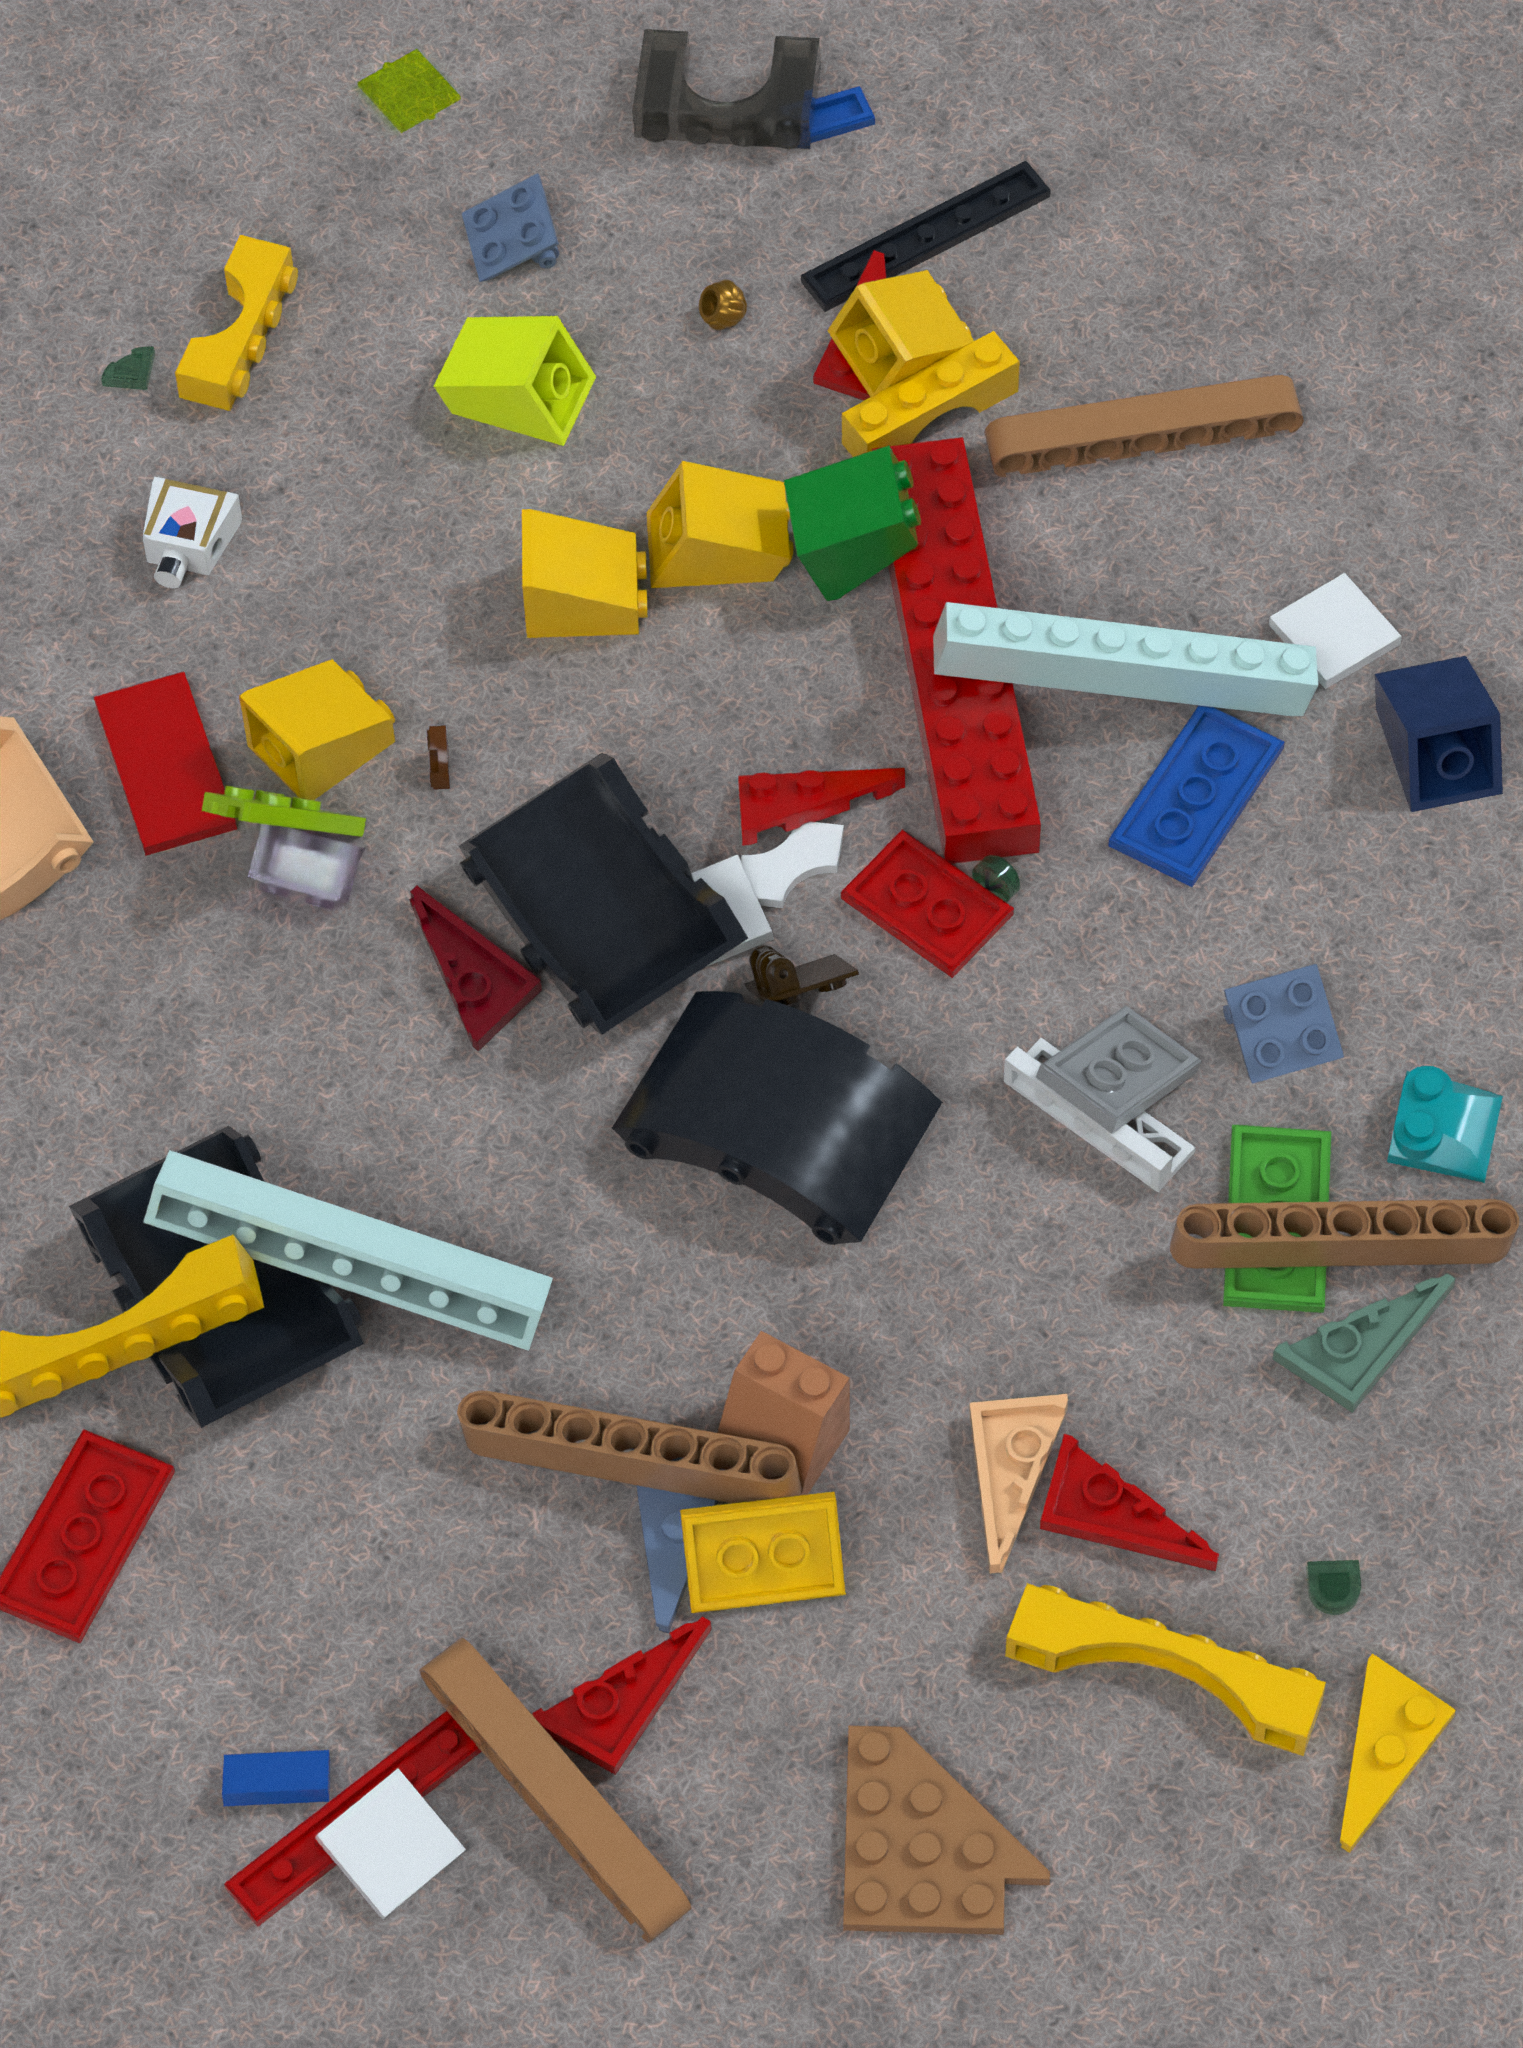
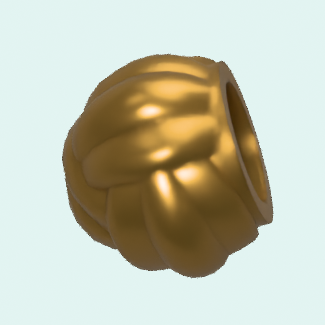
(722, 305)

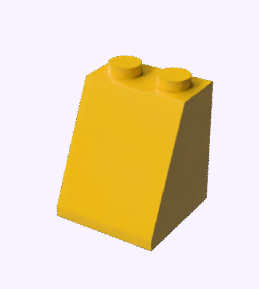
(897, 329)
(717, 528)
(580, 578)
(315, 727)

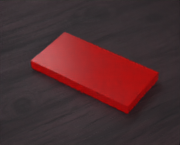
(163, 762)
(82, 1535)

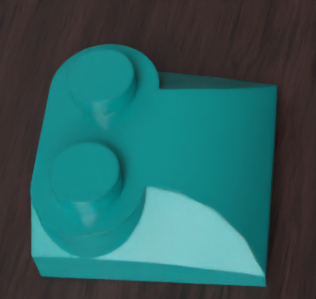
(1444, 1125)

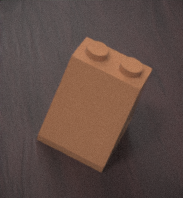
(789, 1402)

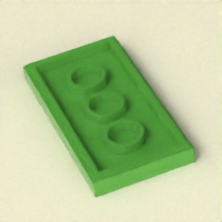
(1274, 1168)

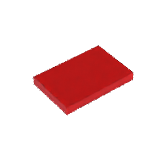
(927, 903)

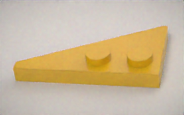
(1392, 1736)

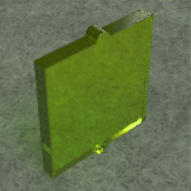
(409, 90)

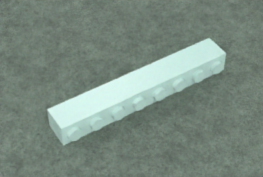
(1124, 660)
(349, 1250)

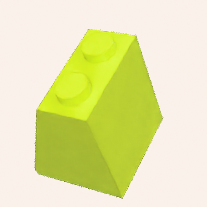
(517, 376)

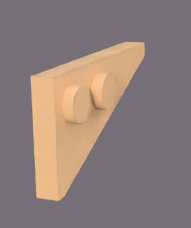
(1010, 1454)

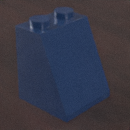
(1441, 732)

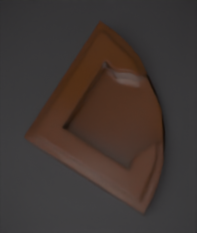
(439, 757)

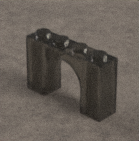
(772, 117)

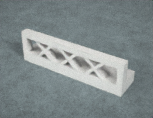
(1125, 1146)

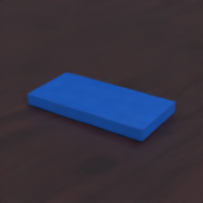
(1196, 794)

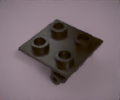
(783, 982)

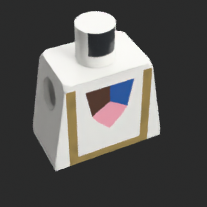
(187, 528)

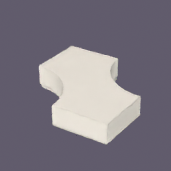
(805, 853)

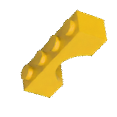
(218, 365)
(969, 377)

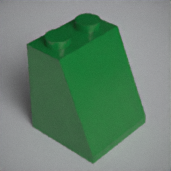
(852, 519)

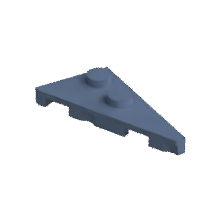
(665, 1547)

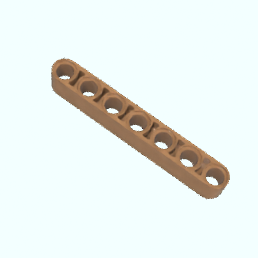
(1143, 424)
(1324, 1246)
(610, 1434)
(555, 1789)

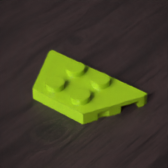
(277, 810)

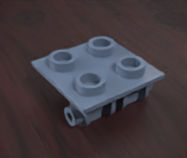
(512, 230)
(1283, 1023)

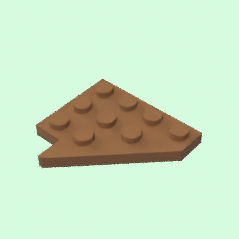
(922, 1844)

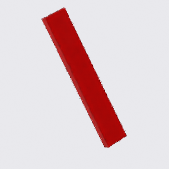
(298, 1857)

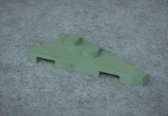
(1353, 1354)

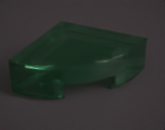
(130, 371)

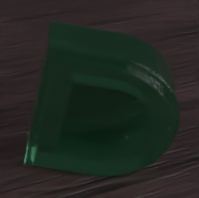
(1334, 1585)

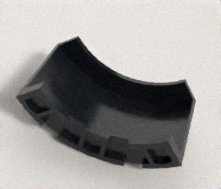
(599, 895)
(780, 1109)
(244, 1359)

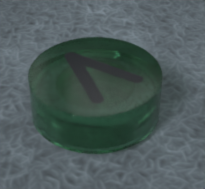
(997, 876)

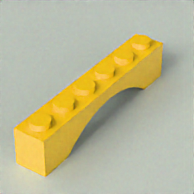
(202, 1293)
(1065, 1632)

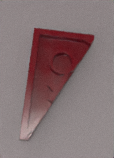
(480, 977)

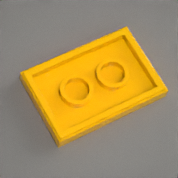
(762, 1552)

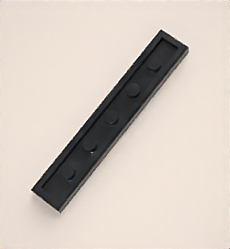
(929, 233)

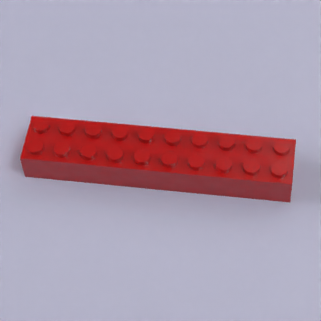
(965, 724)

